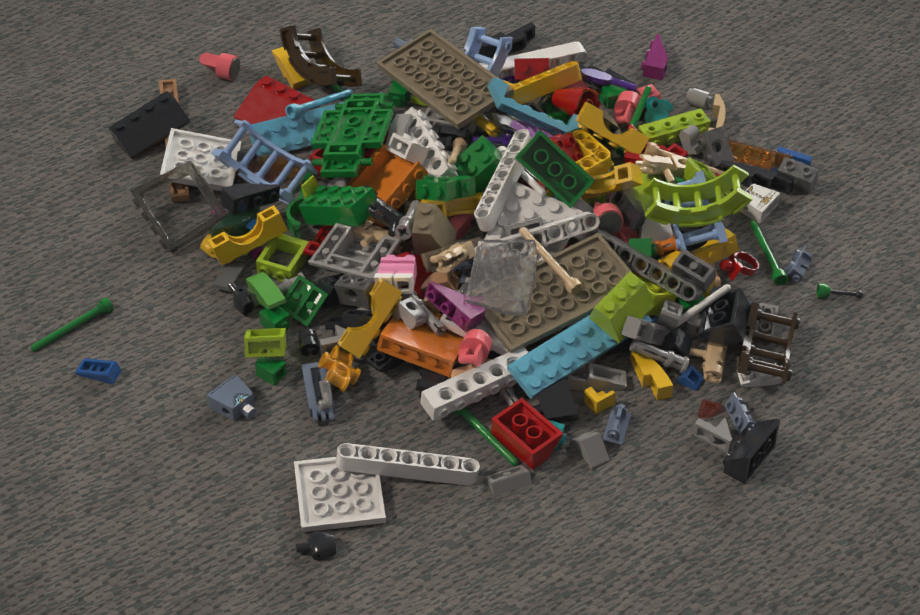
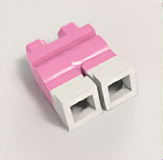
(398, 272)

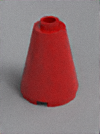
(572, 100)

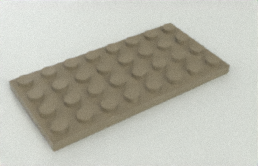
(442, 78)
(551, 304)

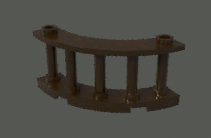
(326, 70)
(748, 364)

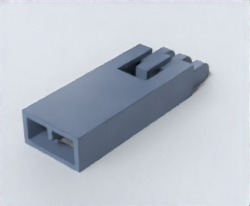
(313, 392)

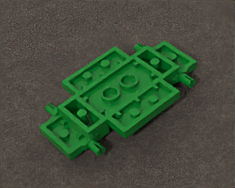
(348, 130)

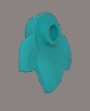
(659, 112)

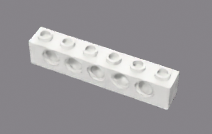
(437, 159)
(470, 386)

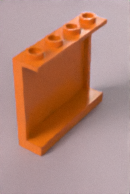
(390, 177)
(421, 345)

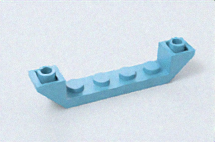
(498, 88)

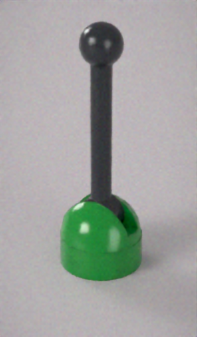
(824, 291)

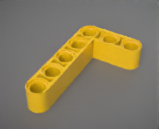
(545, 82)
(595, 158)

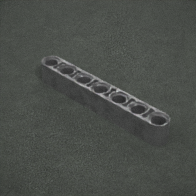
(652, 267)

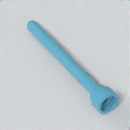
(294, 110)

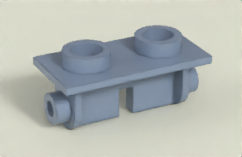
(797, 267)
(738, 412)
(617, 425)

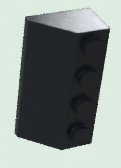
(148, 125)

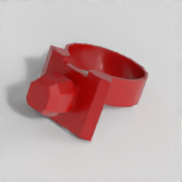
(733, 267)

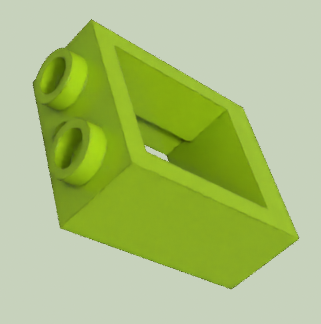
(286, 244)
(271, 339)

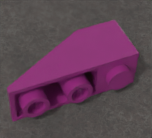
(655, 60)
(454, 306)

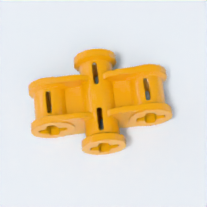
(339, 368)

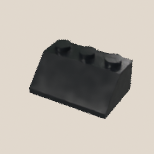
(725, 319)
(751, 450)

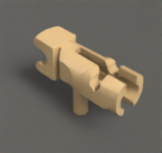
(662, 166)
(372, 234)
(453, 256)
(714, 361)

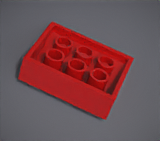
(269, 101)

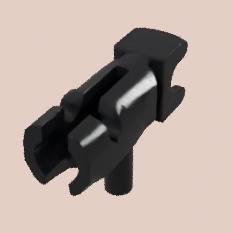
(388, 216)

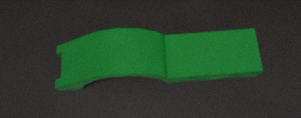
(293, 208)

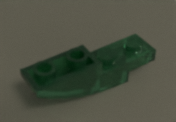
(235, 224)

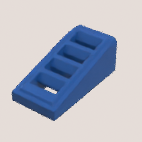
(109, 375)

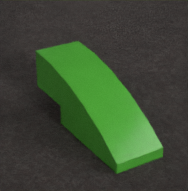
(265, 290)

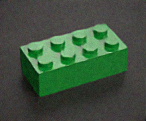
(479, 162)
(554, 169)
(338, 205)

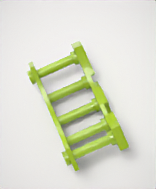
(700, 214)

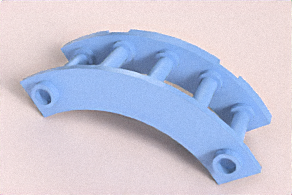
(474, 43)
(224, 157)
(714, 231)

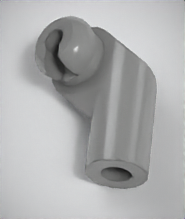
(326, 393)

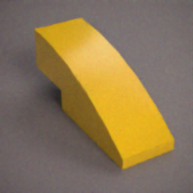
(294, 79)
(651, 375)

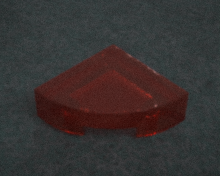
(708, 408)

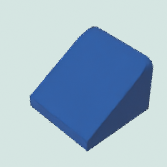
(691, 378)

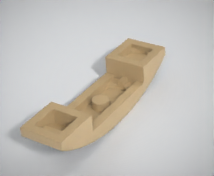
(718, 112)

